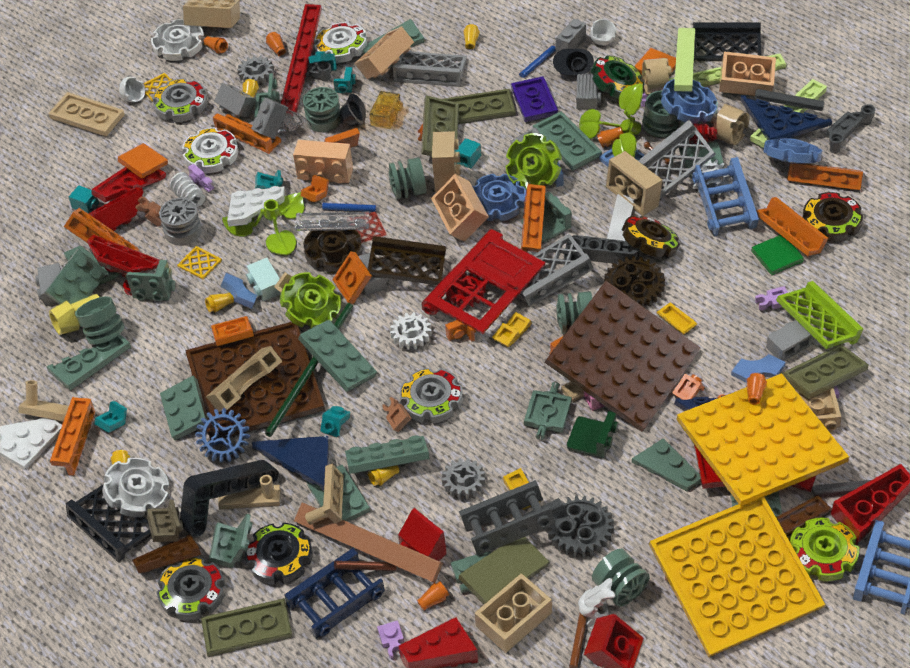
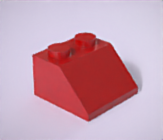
(422, 536)
(613, 643)

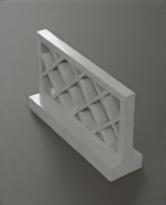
(424, 74)
(668, 146)
(557, 278)

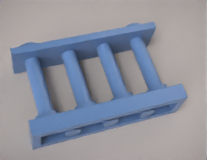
(738, 185)
(870, 570)

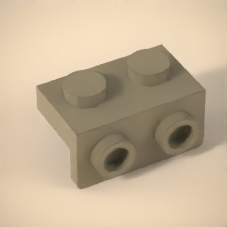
(164, 523)

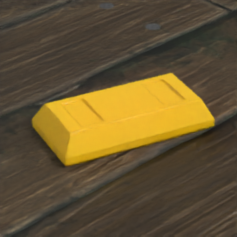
(676, 318)

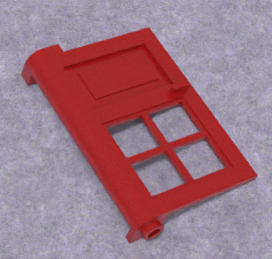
(494, 263)

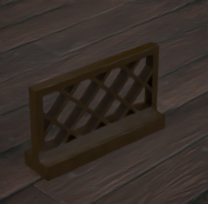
(407, 251)

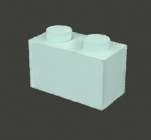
(263, 278)

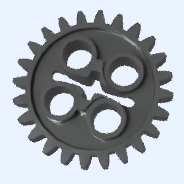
(597, 532)

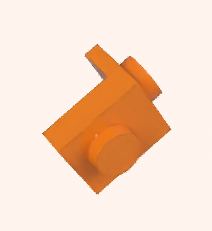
(317, 189)

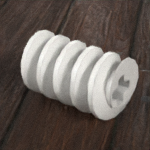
(185, 188)

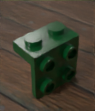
(593, 436)

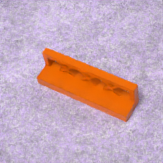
(244, 133)
(825, 175)
(533, 218)
(85, 226)
(793, 227)
(73, 434)

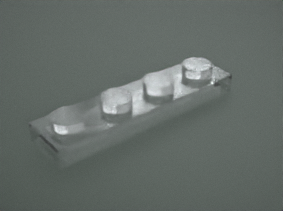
(332, 221)

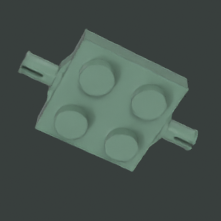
(548, 411)

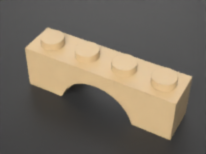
(253, 369)

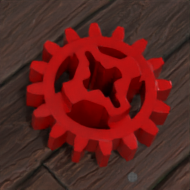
(707, 133)
(469, 282)

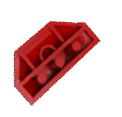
(119, 210)
(120, 258)

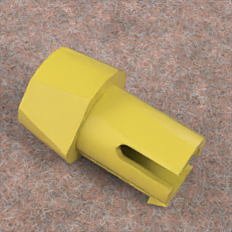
(64, 317)

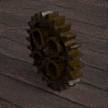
(649, 282)

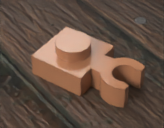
(151, 210)
(397, 416)

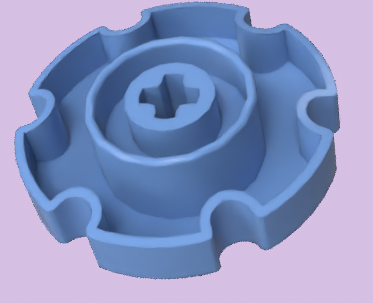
(692, 106)
(792, 151)
(500, 196)

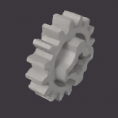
(255, 69)
(463, 478)

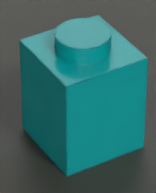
(469, 153)
(83, 199)

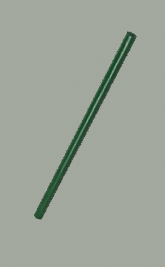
(303, 379)

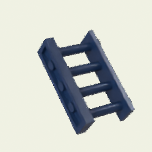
(315, 587)

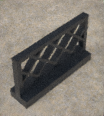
(726, 31)
(98, 528)

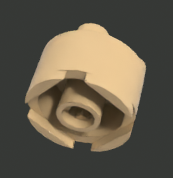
(655, 74)
(730, 124)

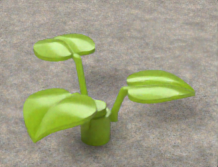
(630, 101)
(279, 243)

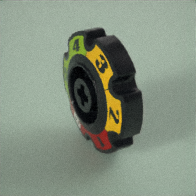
(278, 553)

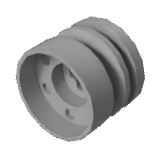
(180, 221)

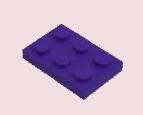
(534, 99)

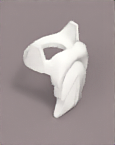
(593, 599)

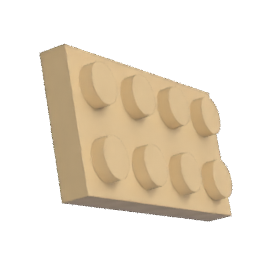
(86, 114)

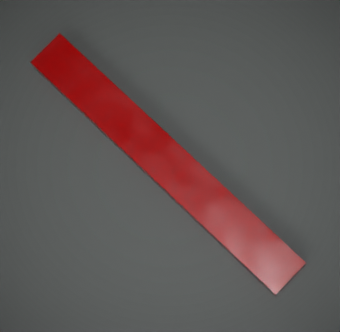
(300, 57)

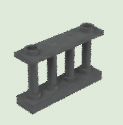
(503, 505)

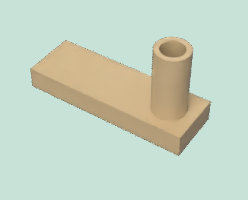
(44, 409)
(259, 497)
(332, 498)

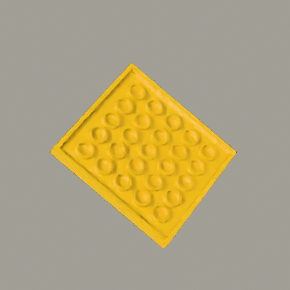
(762, 444)
(736, 575)

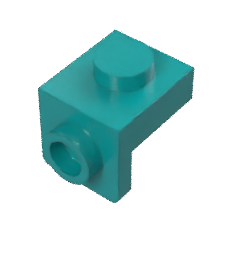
(320, 56)
(345, 85)
(266, 181)
(113, 418)
(333, 419)

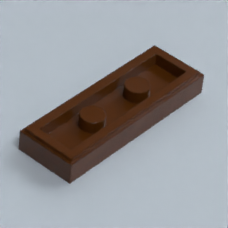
(797, 516)

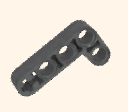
(603, 249)

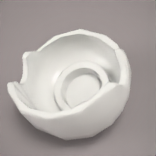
(603, 32)
(132, 89)

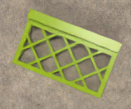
(827, 309)

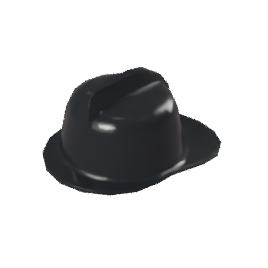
(573, 61)
(353, 111)

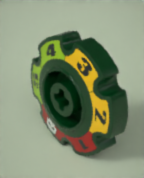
(614, 75)

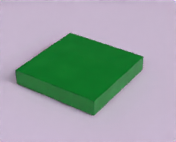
(777, 254)

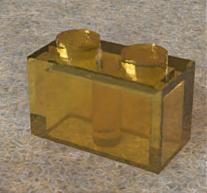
(385, 110)

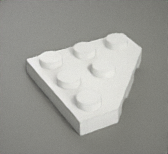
(249, 203)
(27, 440)

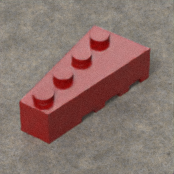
(871, 501)

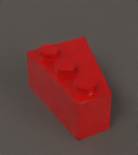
(439, 647)

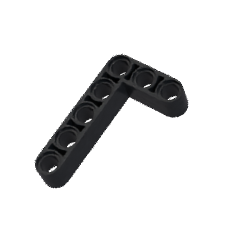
(218, 483)

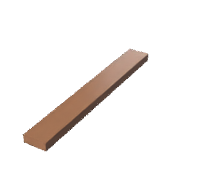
(374, 545)

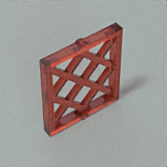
(378, 223)

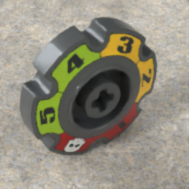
(191, 588)

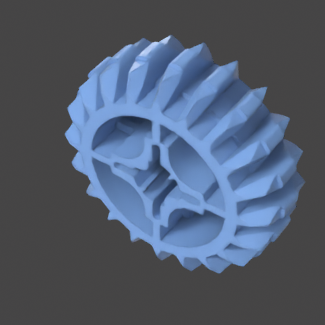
(230, 430)

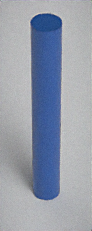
(537, 61)
(349, 207)

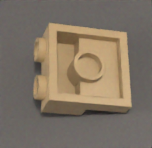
(825, 408)

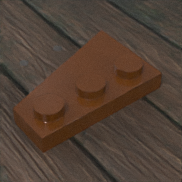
(167, 554)

